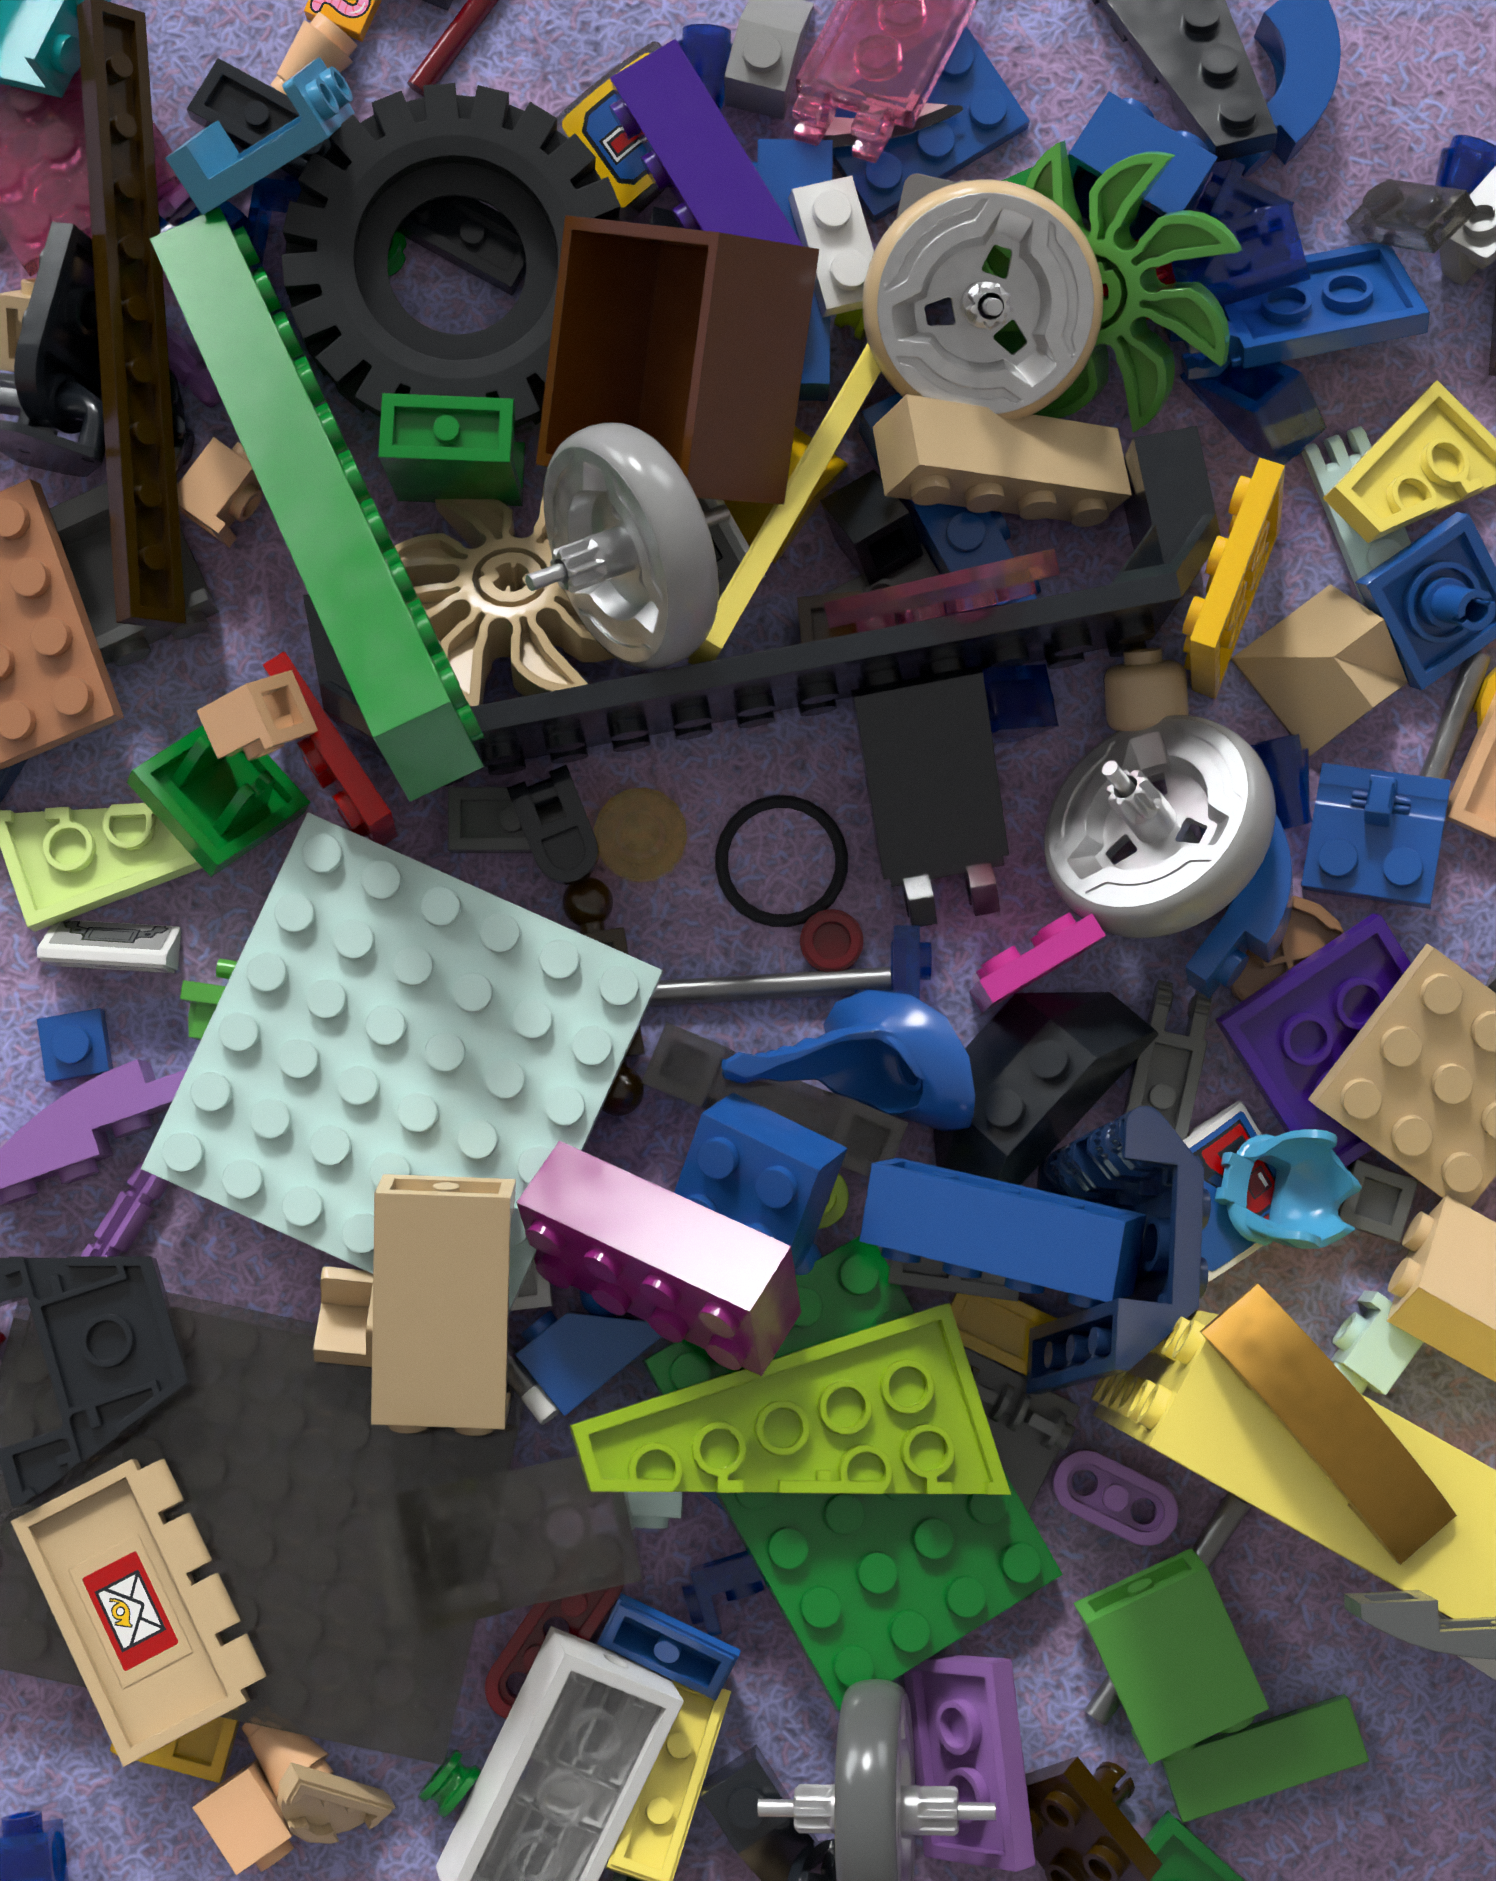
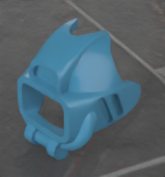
(1305, 1193)

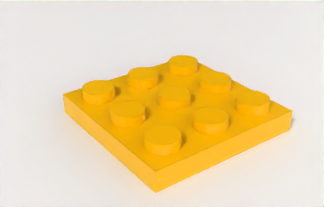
(1235, 575)

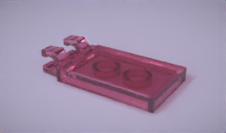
(876, 63)

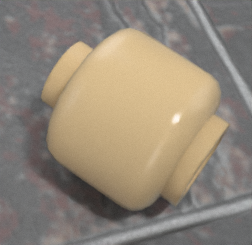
(1144, 690)

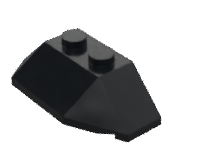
(1038, 1076)

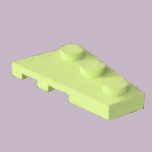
(86, 858)

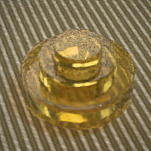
(641, 834)

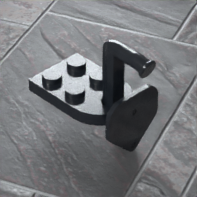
(57, 364)

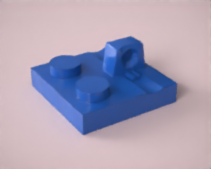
(1376, 835)

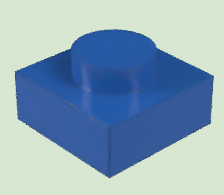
(74, 1045)

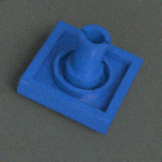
(1436, 599)

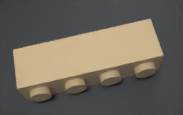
(992, 463)

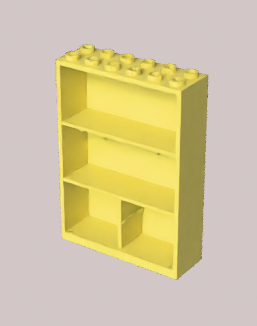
(1208, 1421)

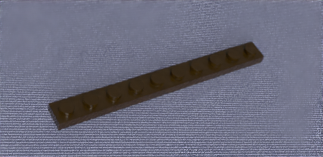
(131, 316)

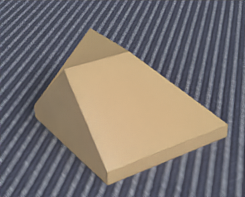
(1323, 667)

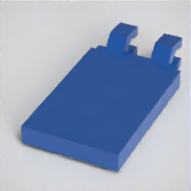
(1350, 301)

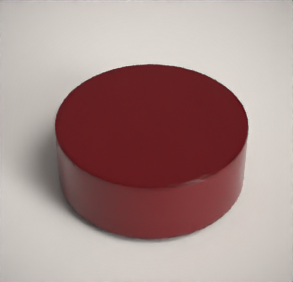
(831, 941)

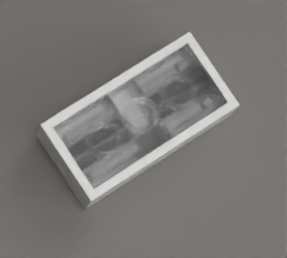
(563, 1768)

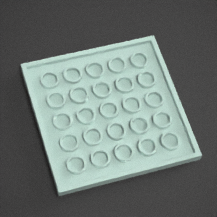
(396, 1035)

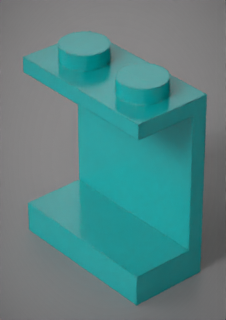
(39, 44)

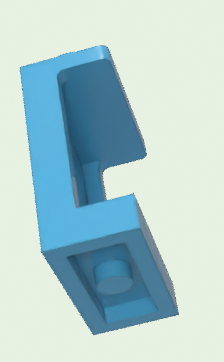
(215, 169)

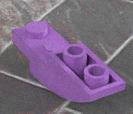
(72, 1131)

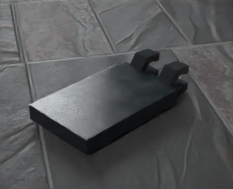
(933, 786)

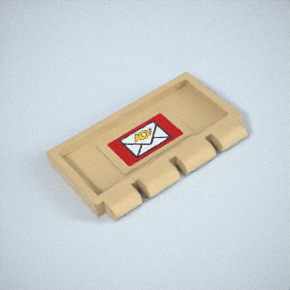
(133, 1609)

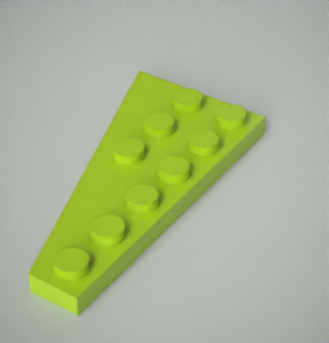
(839, 1417)

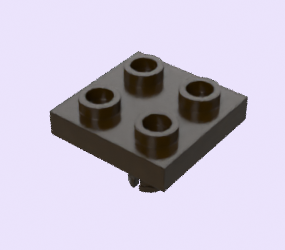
(1080, 1825)

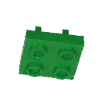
(216, 804)

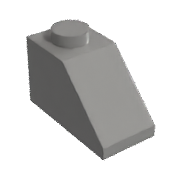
(766, 55)

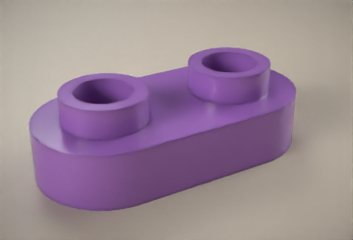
(1113, 1496)

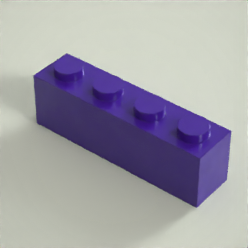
(694, 149)

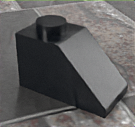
(762, 1842)

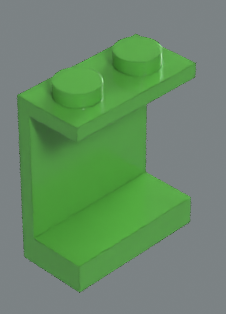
(1172, 1656)

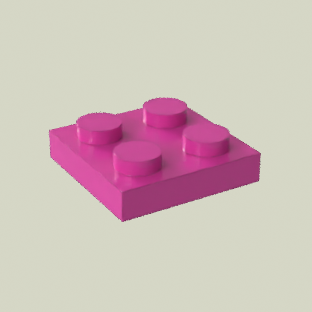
(1052, 948)

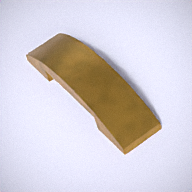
(1330, 1422)

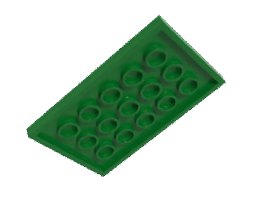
(871, 1575)

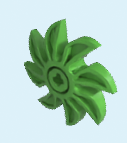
(1132, 282)

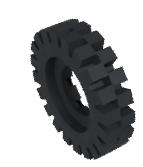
(366, 189)

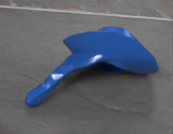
(881, 1053)

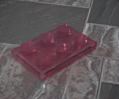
(959, 590)

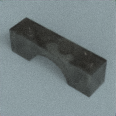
(691, 1072)

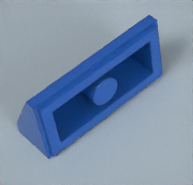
(668, 1646)

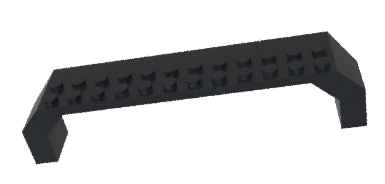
(1171, 537)

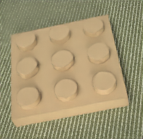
(1424, 1079)

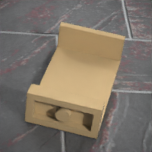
(441, 1303)

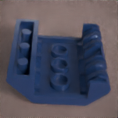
(1146, 1170)

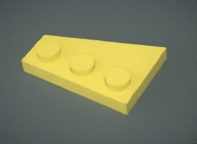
(1417, 467)

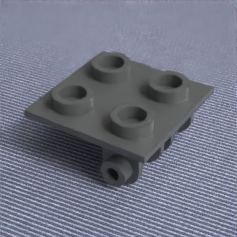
(1023, 1425)

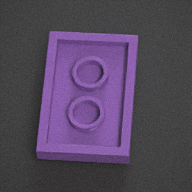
(972, 1740)

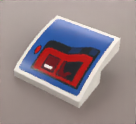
(1223, 1133)

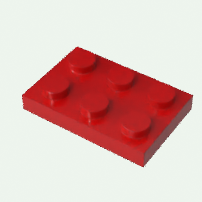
(334, 763)

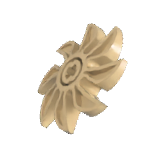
(484, 606)

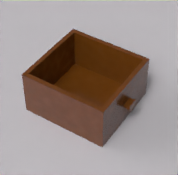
(686, 342)

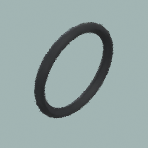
(749, 811)

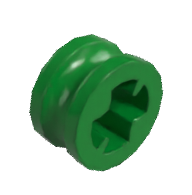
(449, 1783)

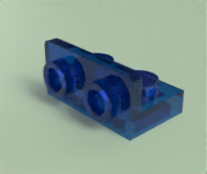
(1268, 259)

